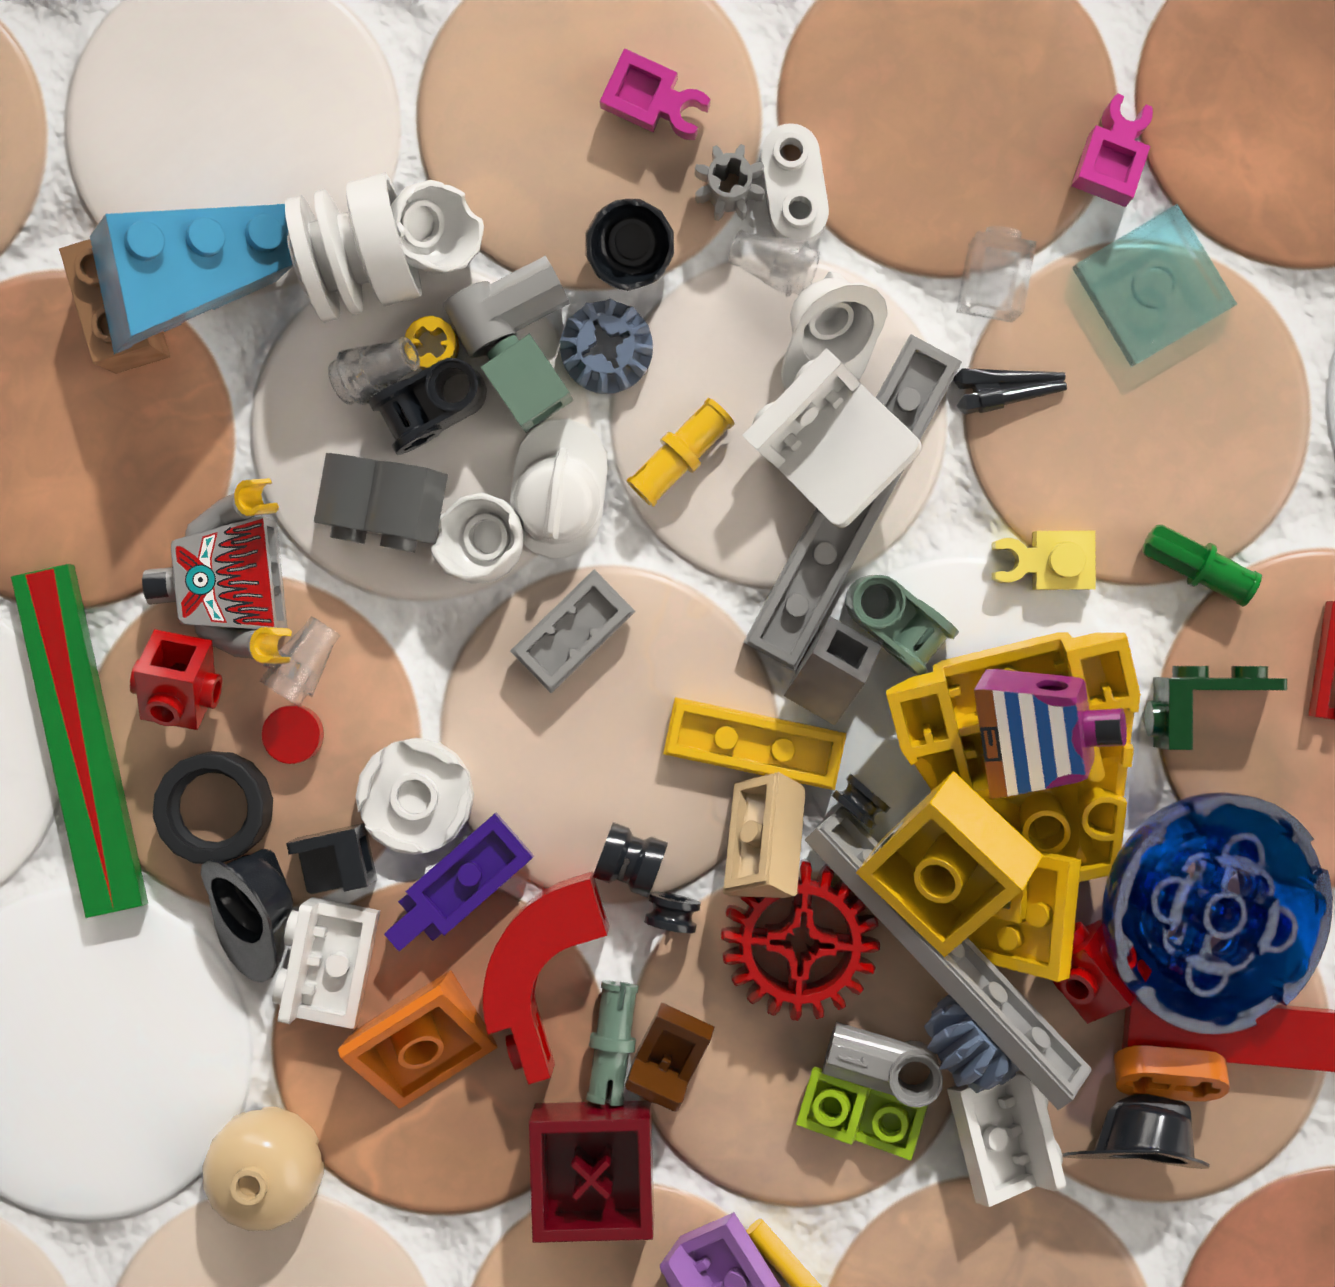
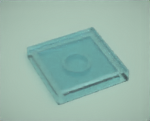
(1154, 285)

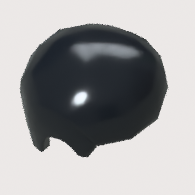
(629, 244)

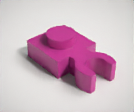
(645, 92)
(1112, 156)

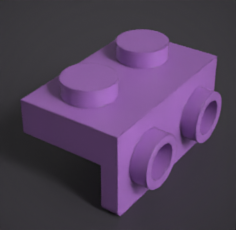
(717, 1257)

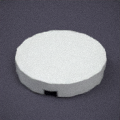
(415, 796)

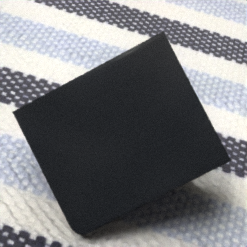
(335, 859)

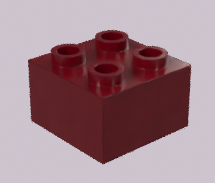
(591, 1172)

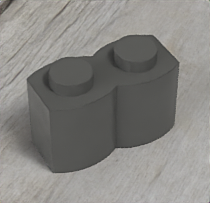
(380, 499)

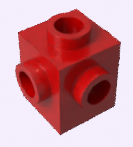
(176, 680)
(1093, 982)

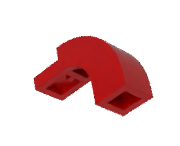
(543, 927)

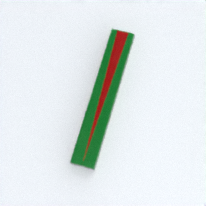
(79, 740)

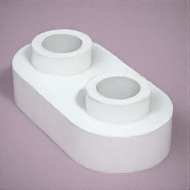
(794, 182)

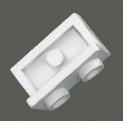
(326, 962)
(1007, 1140)

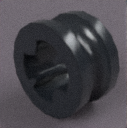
(860, 801)
(672, 912)

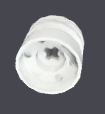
(350, 248)

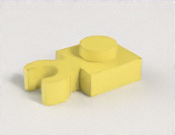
(1056, 560)

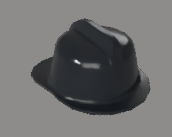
(247, 909)
(1146, 1130)

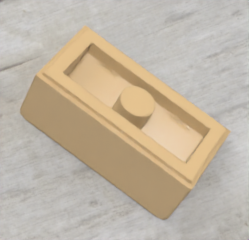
(765, 837)

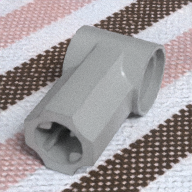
(496, 310)
(876, 1062)

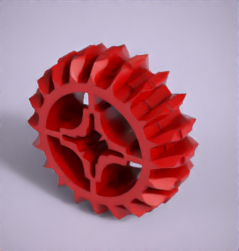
(825, 944)

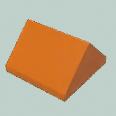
(419, 1041)

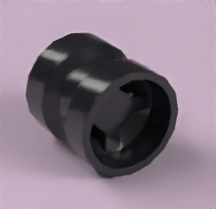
(630, 859)

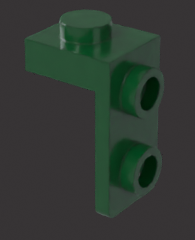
(1171, 711)

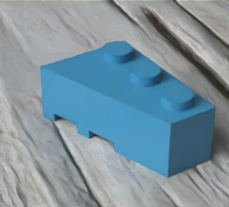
(182, 263)

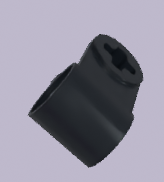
(425, 404)

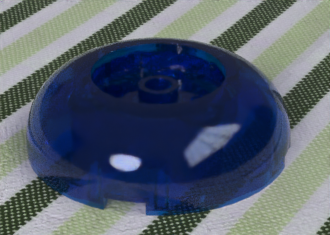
(1267, 932)

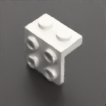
(833, 439)

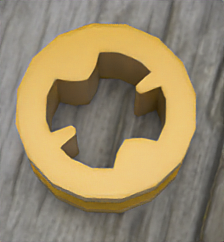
(434, 326)

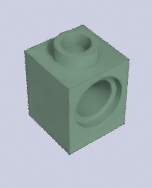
(526, 381)

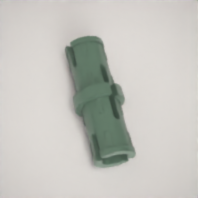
(612, 1043)

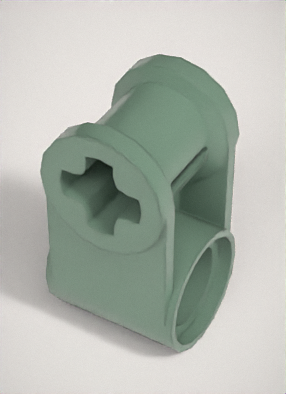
(909, 626)

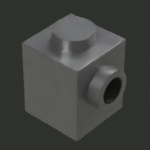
(830, 683)

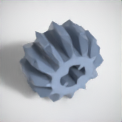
(966, 1048)

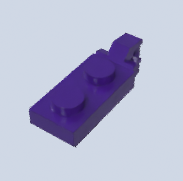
(460, 882)

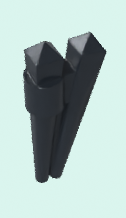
(1002, 387)

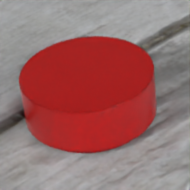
(292, 734)

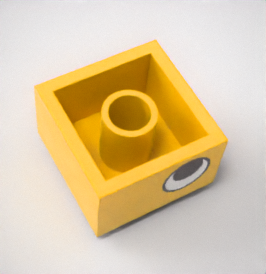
(950, 864)

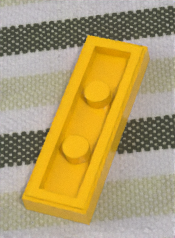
(754, 743)

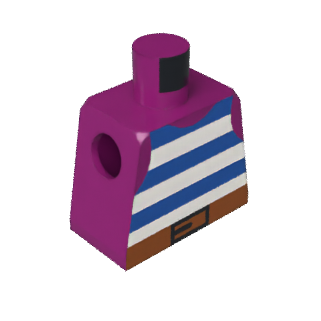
(1040, 730)

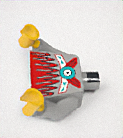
(229, 576)

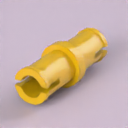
(680, 451)

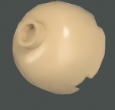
(262, 1169)

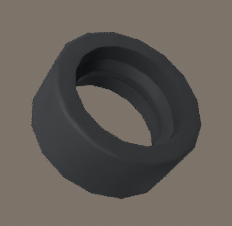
(170, 822)

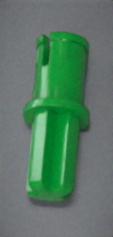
(1201, 564)

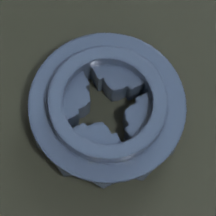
(595, 371)

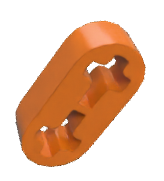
(1171, 1073)

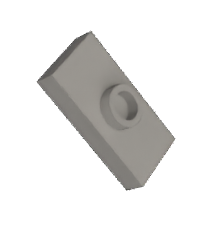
(572, 631)

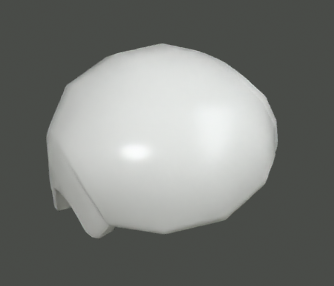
(436, 227)
(478, 539)

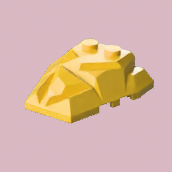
(941, 735)

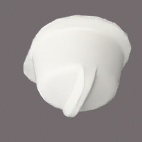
(834, 317)
(559, 487)

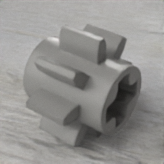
(719, 171)

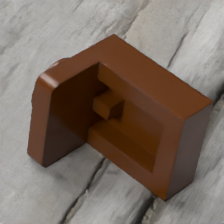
(668, 1057)

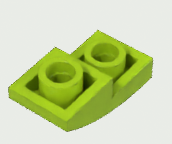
(860, 1114)

